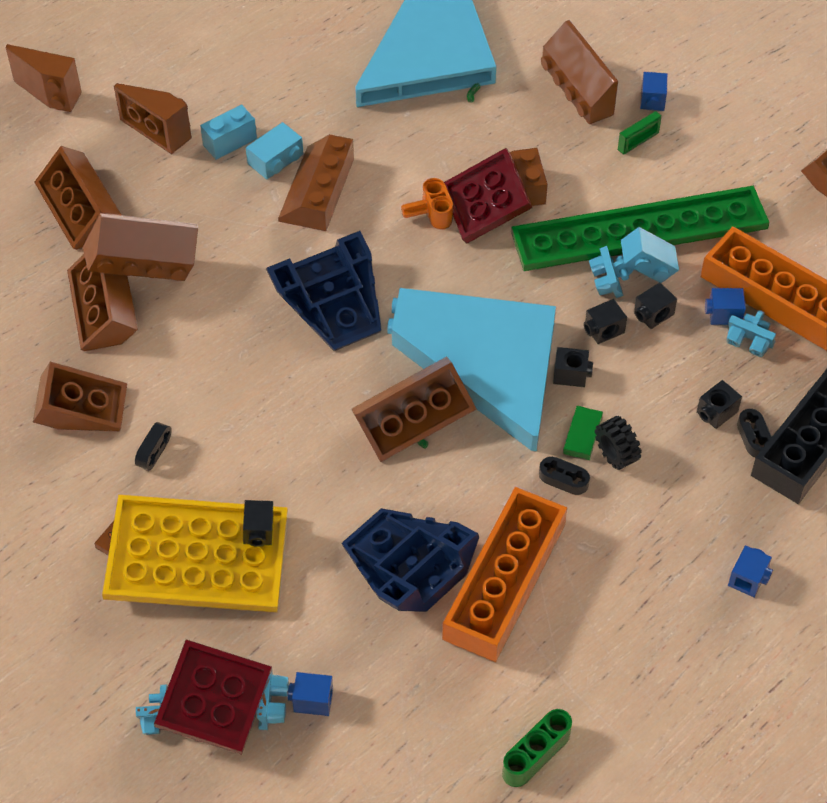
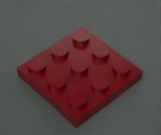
(487, 195)
(213, 697)

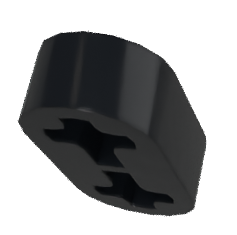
(749, 434)
(153, 446)
(564, 475)

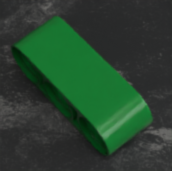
(542, 735)

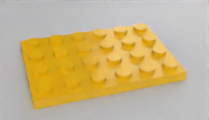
(191, 555)

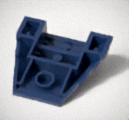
(333, 291)
(410, 558)

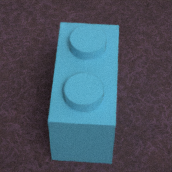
(228, 131)
(274, 150)
(649, 255)

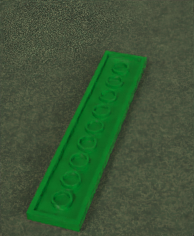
(673, 220)

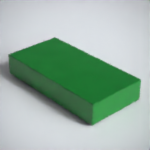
(639, 132)
(582, 433)

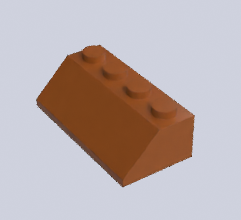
(580, 73)
(318, 183)
(74, 194)
(141, 247)
(101, 307)
(414, 409)

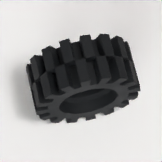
(618, 442)

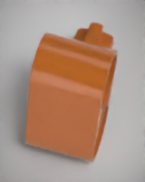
(435, 204)

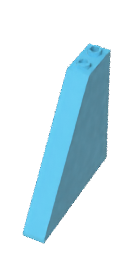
(428, 52)
(494, 346)

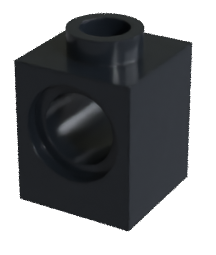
(655, 305)
(605, 321)
(565, 361)
(726, 402)
(258, 523)

